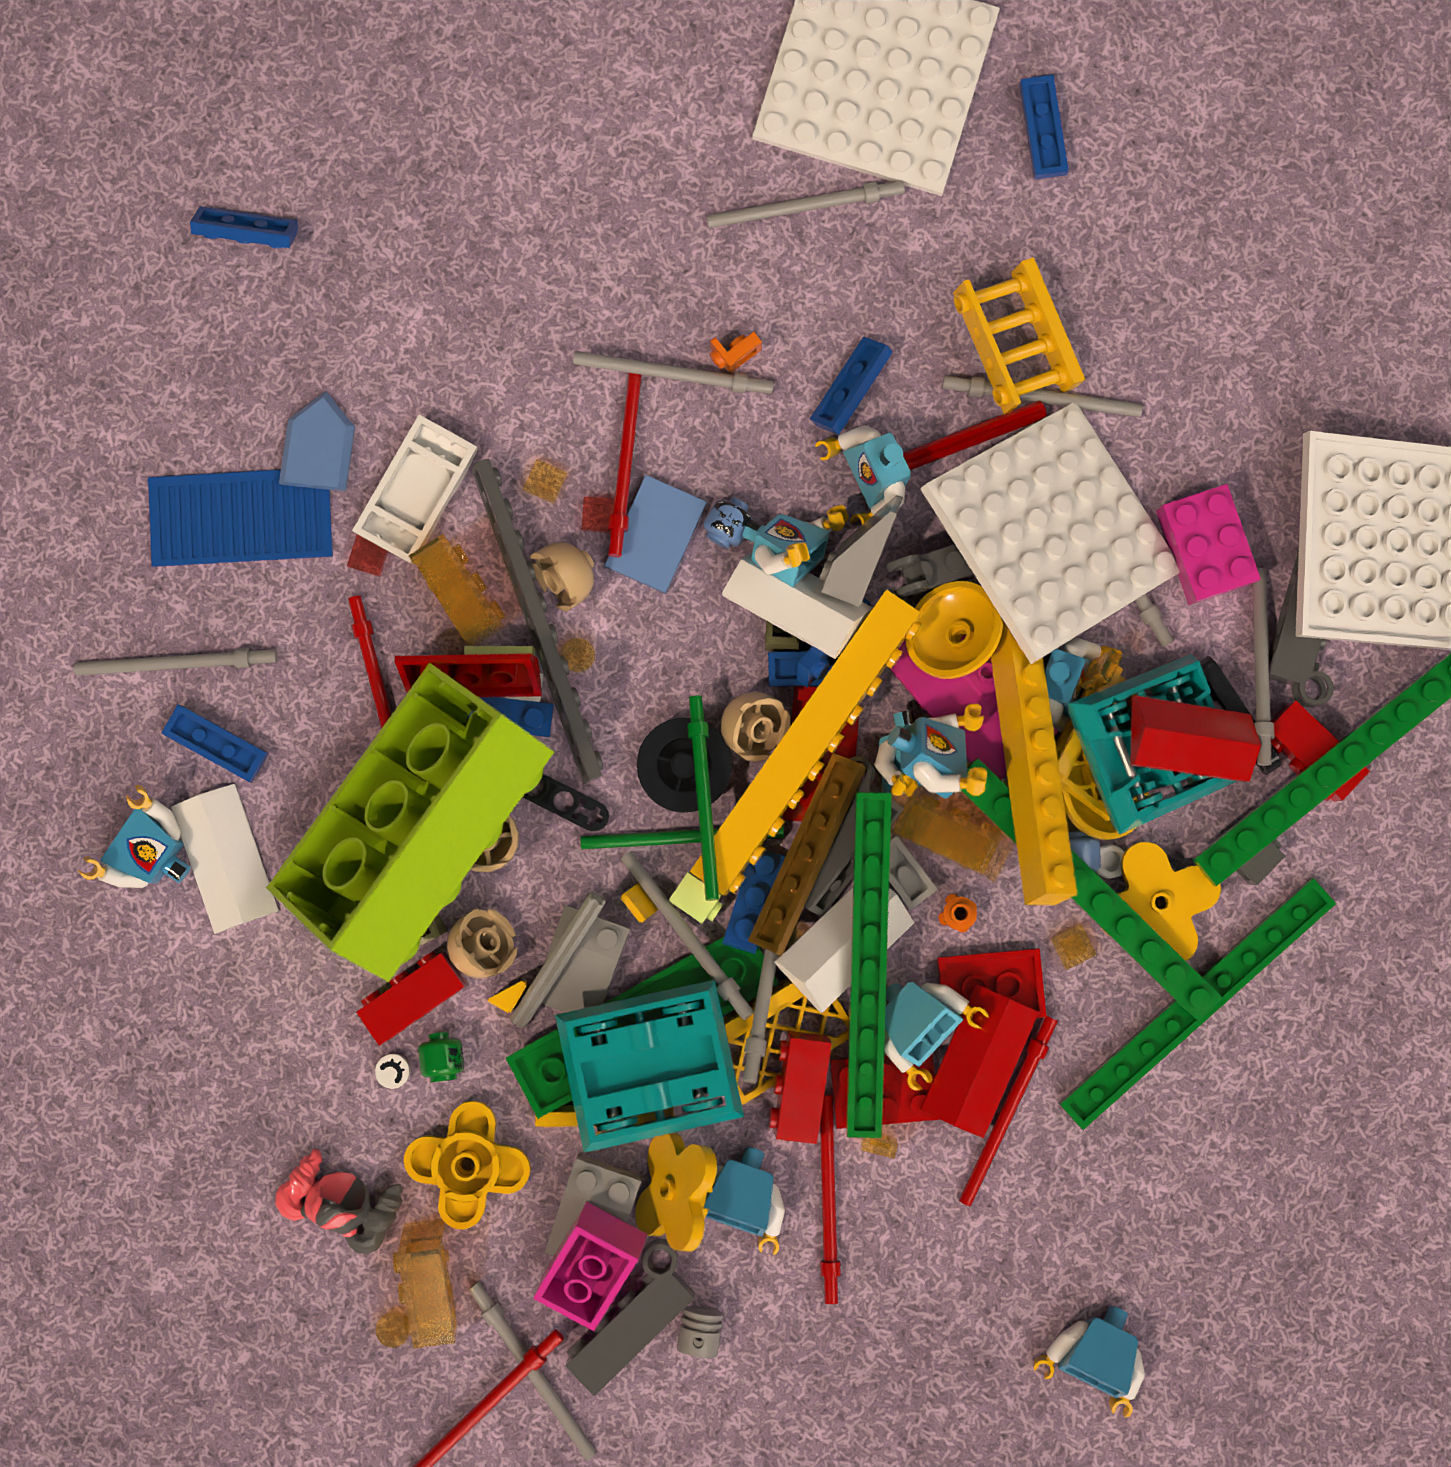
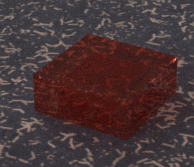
(596, 514)
(367, 557)

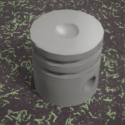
(703, 1324)

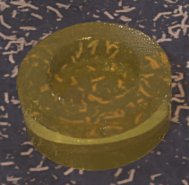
(578, 654)
(391, 1329)

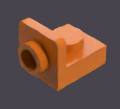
(740, 351)

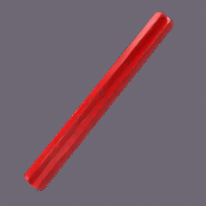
(975, 435)

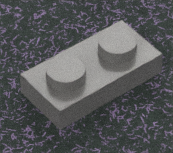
(907, 875)

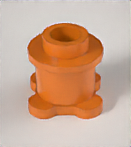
(947, 916)

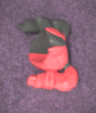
(338, 1204)

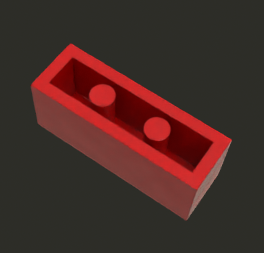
(1305, 740)
(410, 997)
(800, 1087)

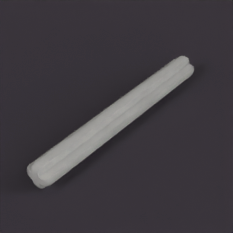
(557, 959)

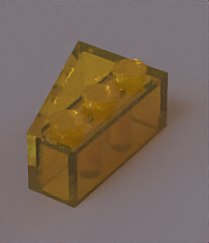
(458, 590)
(953, 836)
(426, 1284)

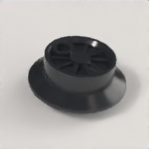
(668, 768)

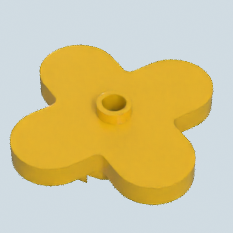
(1185, 892)
(463, 1191)
(676, 1191)

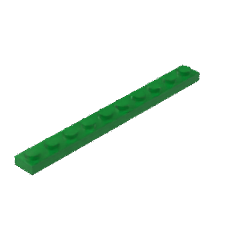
(1327, 773)
(1112, 913)
(868, 964)
(1175, 1024)

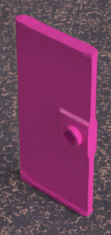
(952, 696)

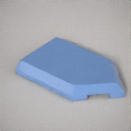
(318, 446)

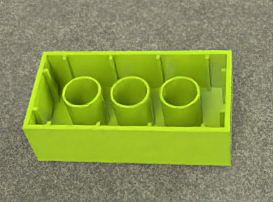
(408, 824)

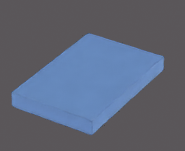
(657, 534)

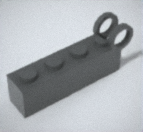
(930, 570)
(1293, 657)
(839, 862)
(633, 1325)

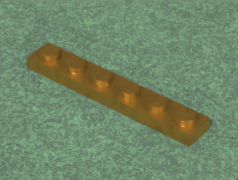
(807, 854)

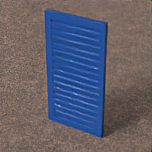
(236, 519)

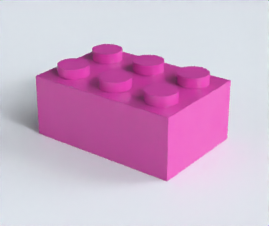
(1208, 544)
(590, 1266)

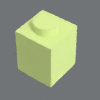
(691, 899)

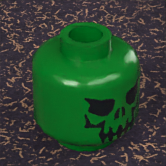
(441, 1057)

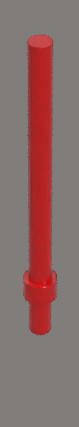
(619, 520)
(362, 631)
(1037, 1050)
(830, 1267)
(532, 1360)

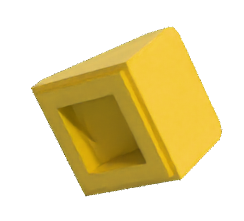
(639, 903)
(509, 998)

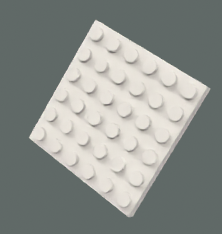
(878, 84)
(1051, 531)
(1375, 541)

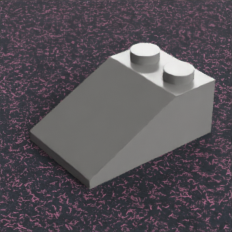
(853, 565)
(591, 966)
(601, 1186)

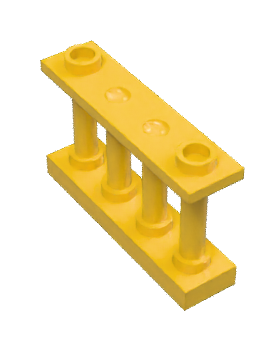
(1038, 311)

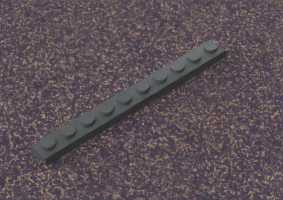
(533, 608)

